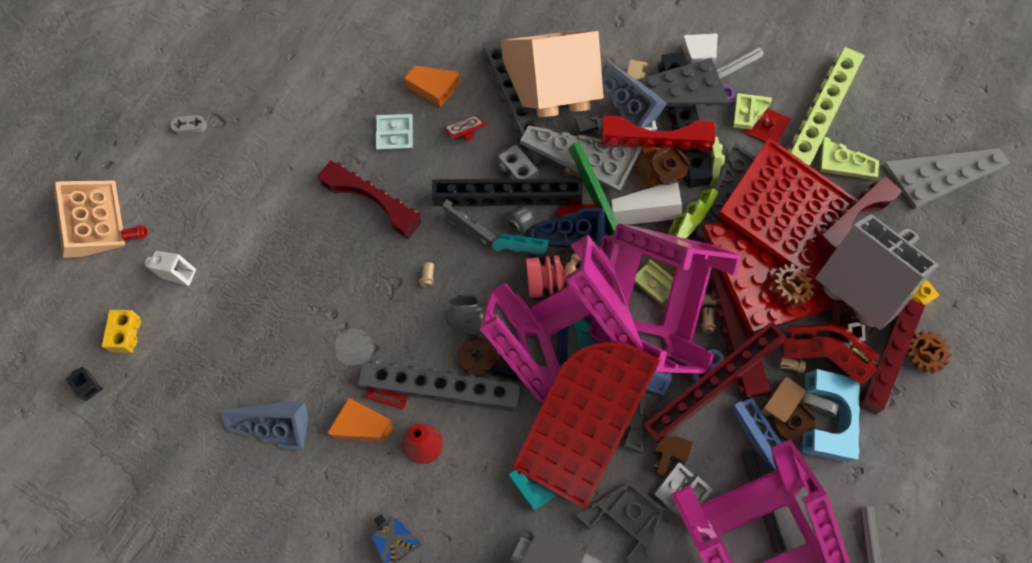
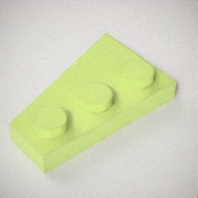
(842, 161)

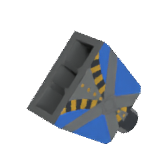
(393, 540)

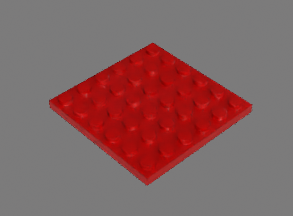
(785, 206)
(753, 279)

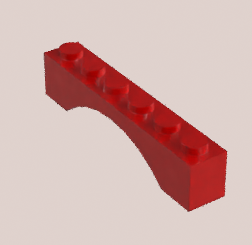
(620, 132)

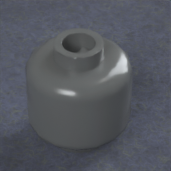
(520, 220)

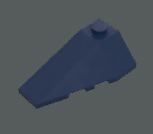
(572, 227)

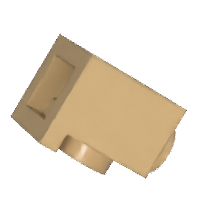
(637, 69)

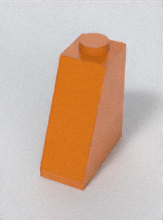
(432, 83)
(360, 423)

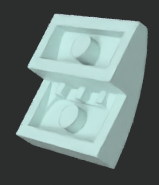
(394, 131)

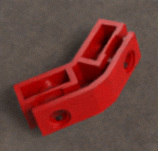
(837, 350)

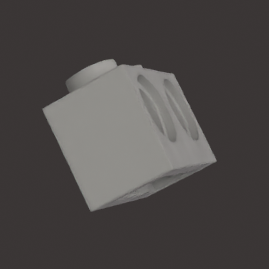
(521, 164)

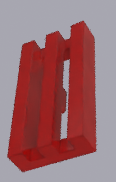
(404, 398)

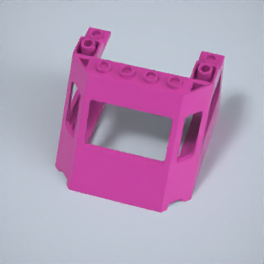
(588, 293)
(686, 295)
(764, 497)

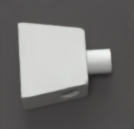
(700, 47)
(164, 263)

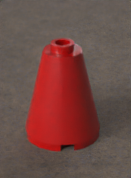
(422, 443)

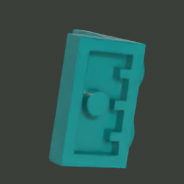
(533, 492)

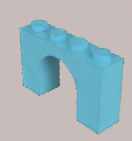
(844, 392)

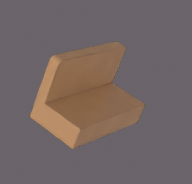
(784, 400)

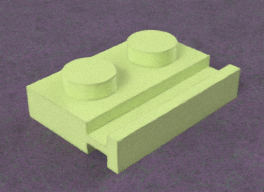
(654, 281)

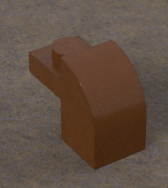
(844, 316)
(673, 449)

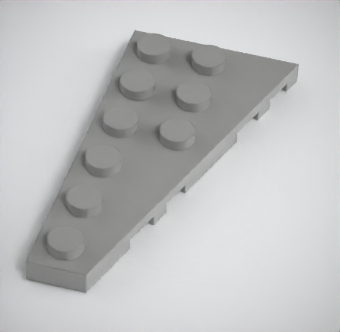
(609, 163)
(935, 176)

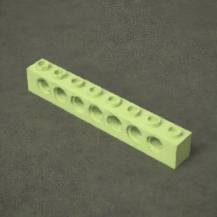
(836, 86)

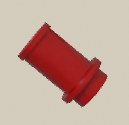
(133, 233)

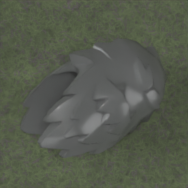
(468, 313)

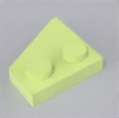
(749, 110)
(716, 161)

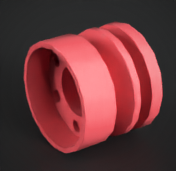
(544, 276)

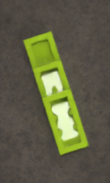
(686, 222)

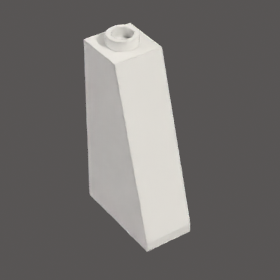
(648, 205)

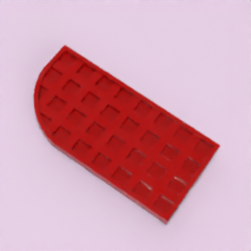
(585, 418)

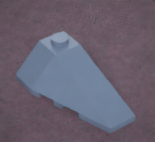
(631, 97)
(274, 422)

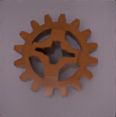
(792, 285)
(925, 359)

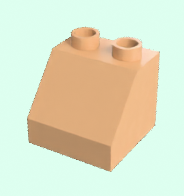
(555, 70)

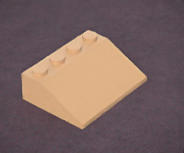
(88, 217)

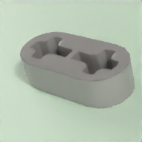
(188, 125)
(820, 405)

